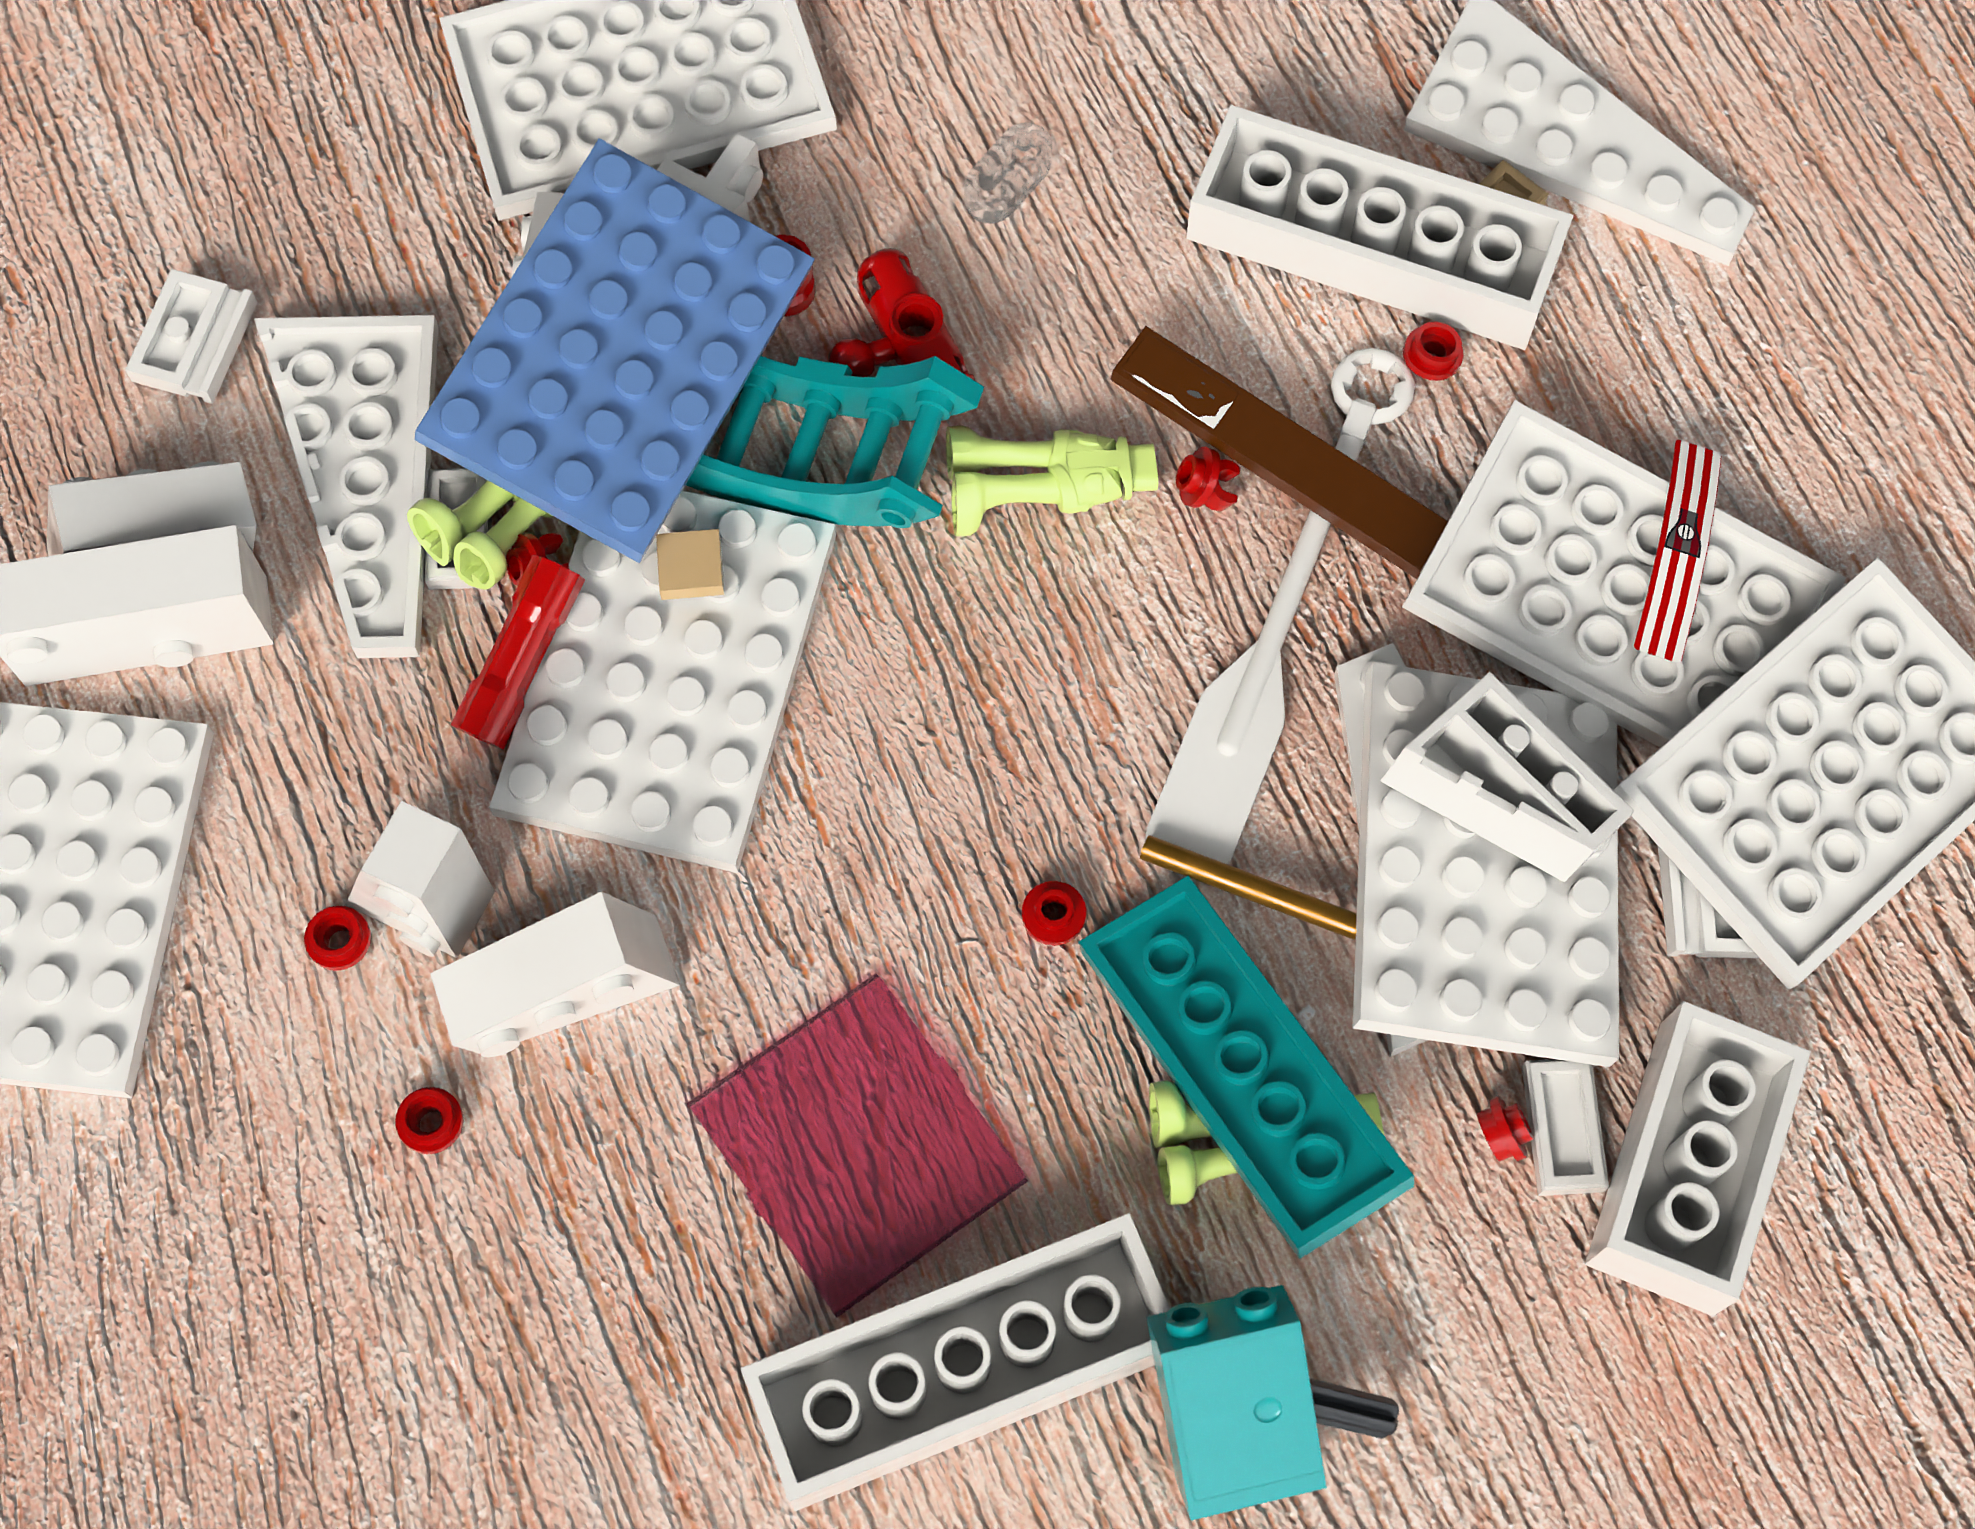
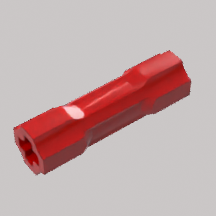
(537, 610)

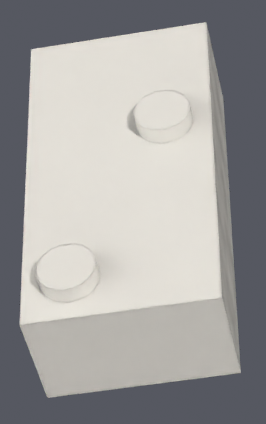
(132, 606)
(1698, 1159)

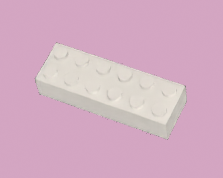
(1377, 226)
(957, 1362)

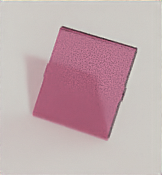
(857, 1144)

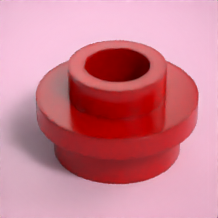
(1439, 340)
(327, 923)
(1053, 931)
(419, 1104)
(1505, 1129)

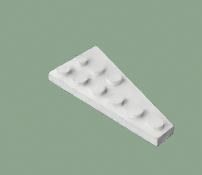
(1521, 101)
(352, 412)

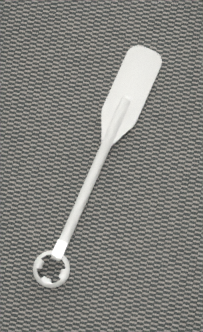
(1244, 708)

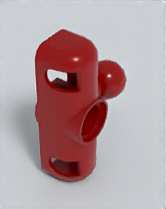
(894, 307)

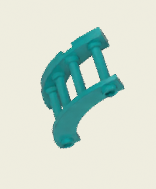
(909, 392)

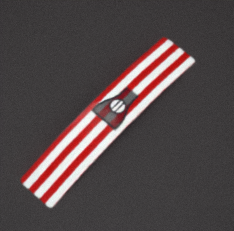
(1680, 552)

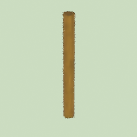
(1250, 886)

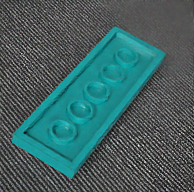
(1246, 1067)

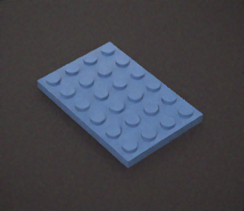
(615, 350)

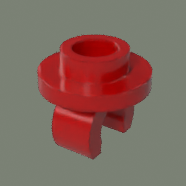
(1199, 478)
(529, 545)

